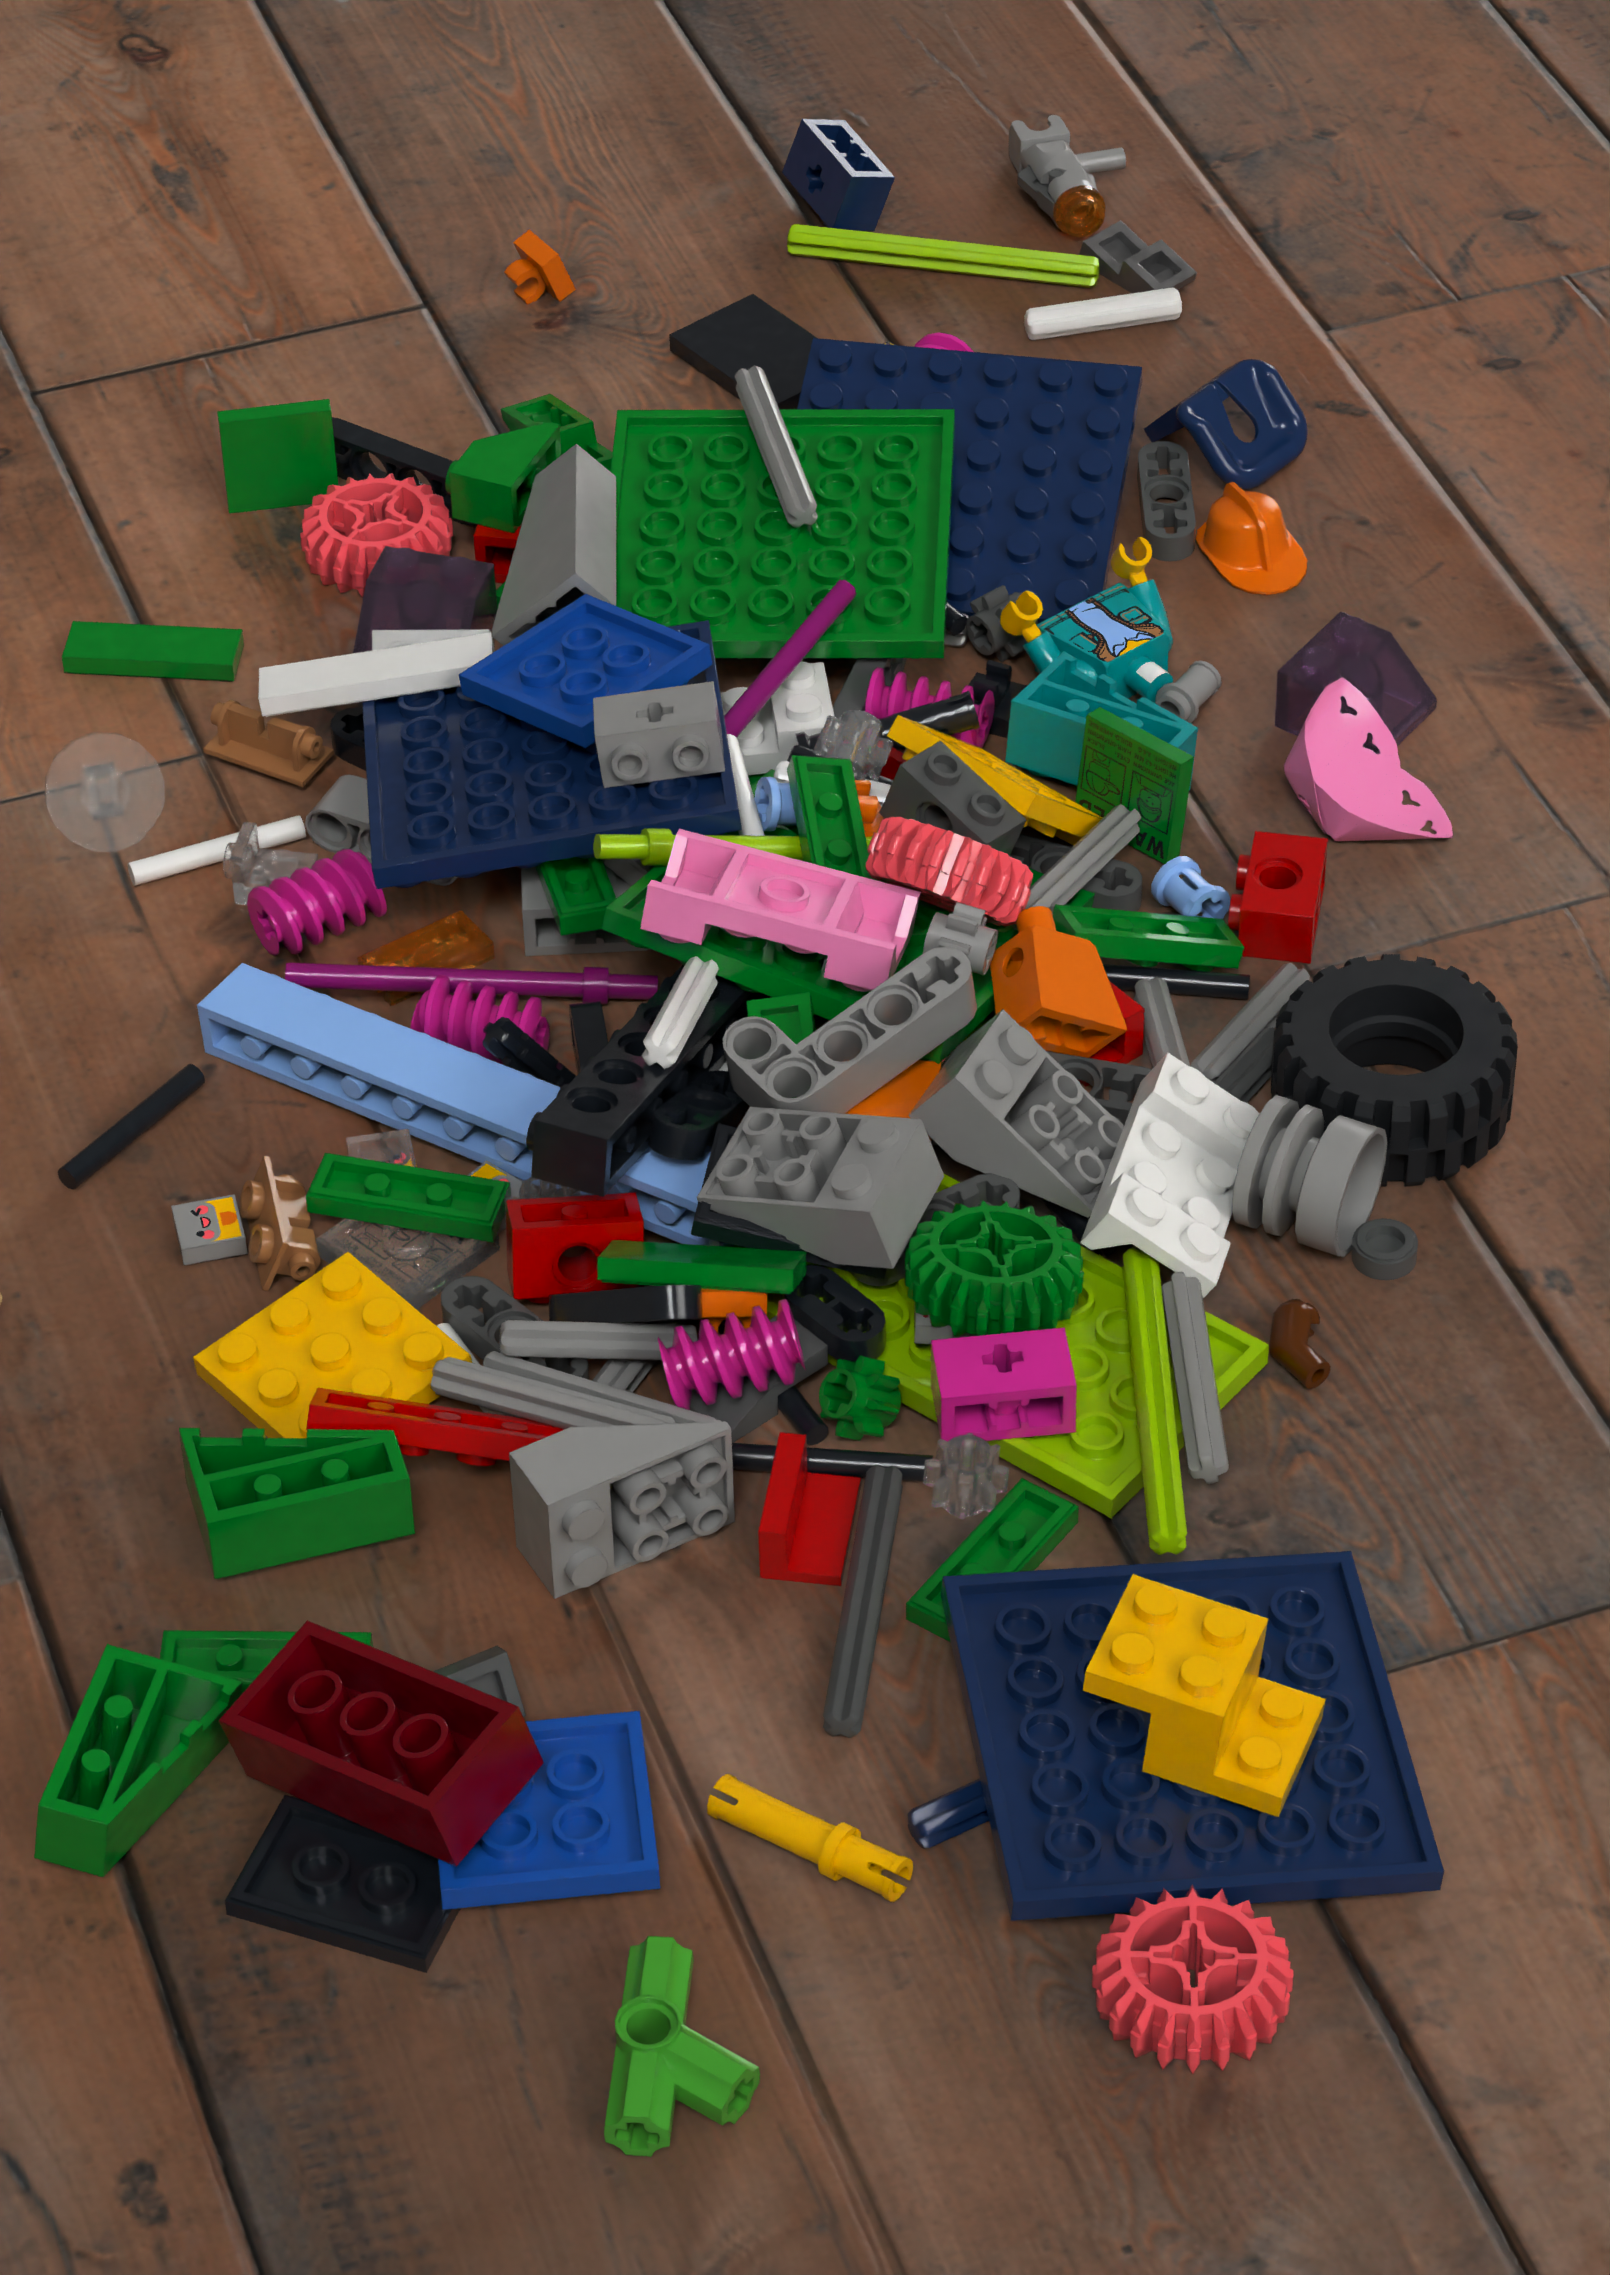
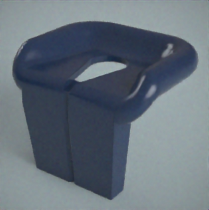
(1268, 402)

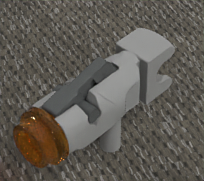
(1059, 177)

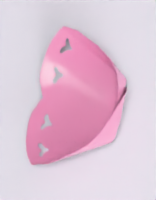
(1352, 788)

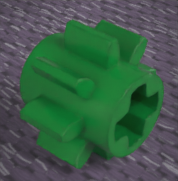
(860, 1398)

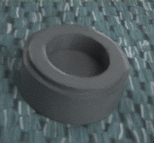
(1384, 1249)

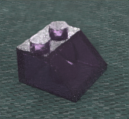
(426, 593)
(1370, 662)

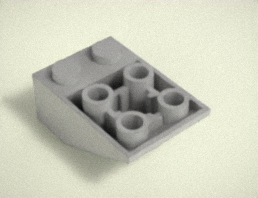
(1020, 1116)
(828, 1181)
(618, 1497)

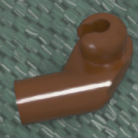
(1289, 1342)

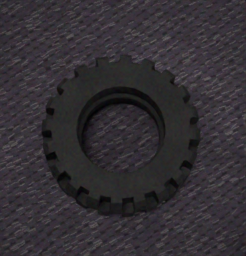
(1412, 1019)

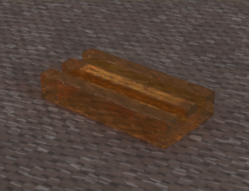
(442, 944)

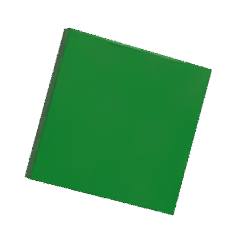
(277, 454)

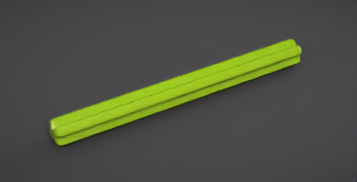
(943, 255)
(1154, 1403)

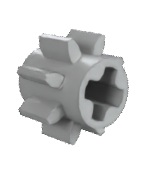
(965, 932)

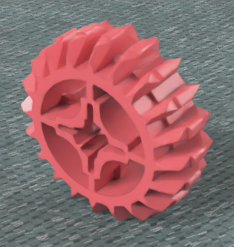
(357, 520)
(949, 869)
(1238, 1977)

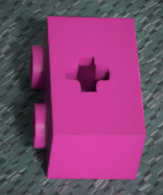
(1004, 1385)

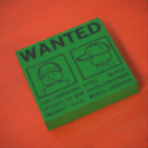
(1139, 772)

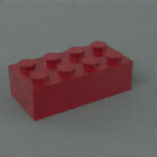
(382, 1742)

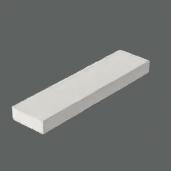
(369, 674)

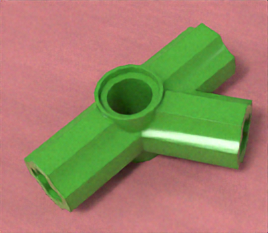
(663, 2058)

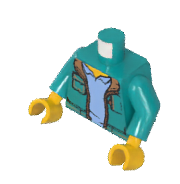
(1110, 634)

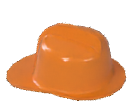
(1251, 543)

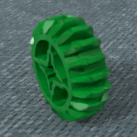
(993, 1270)

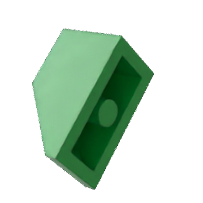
(497, 475)

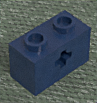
(838, 174)

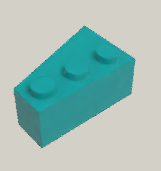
(1051, 720)

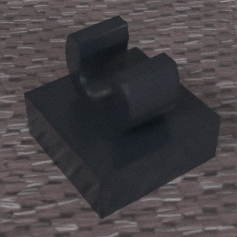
(999, 681)

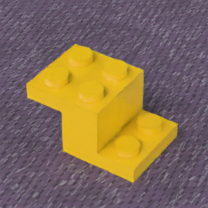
(1199, 1680)

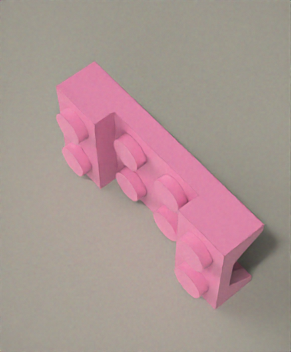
(784, 900)

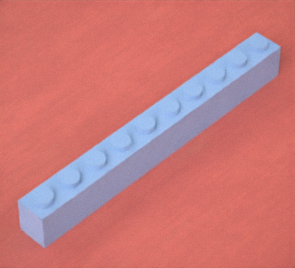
(416, 1085)

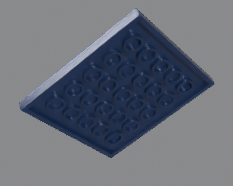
(1033, 457)
(484, 792)
(1064, 1766)

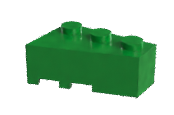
(294, 1497)
(129, 1756)

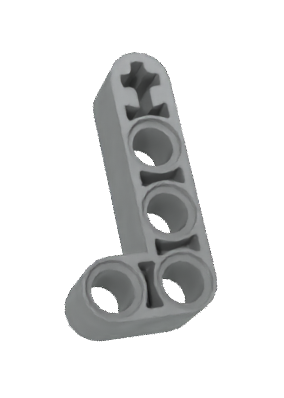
(876, 1034)

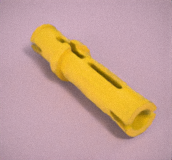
(835, 1849)

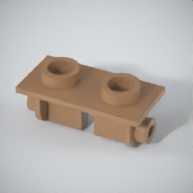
(277, 749)
(278, 1226)

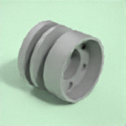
(1309, 1175)

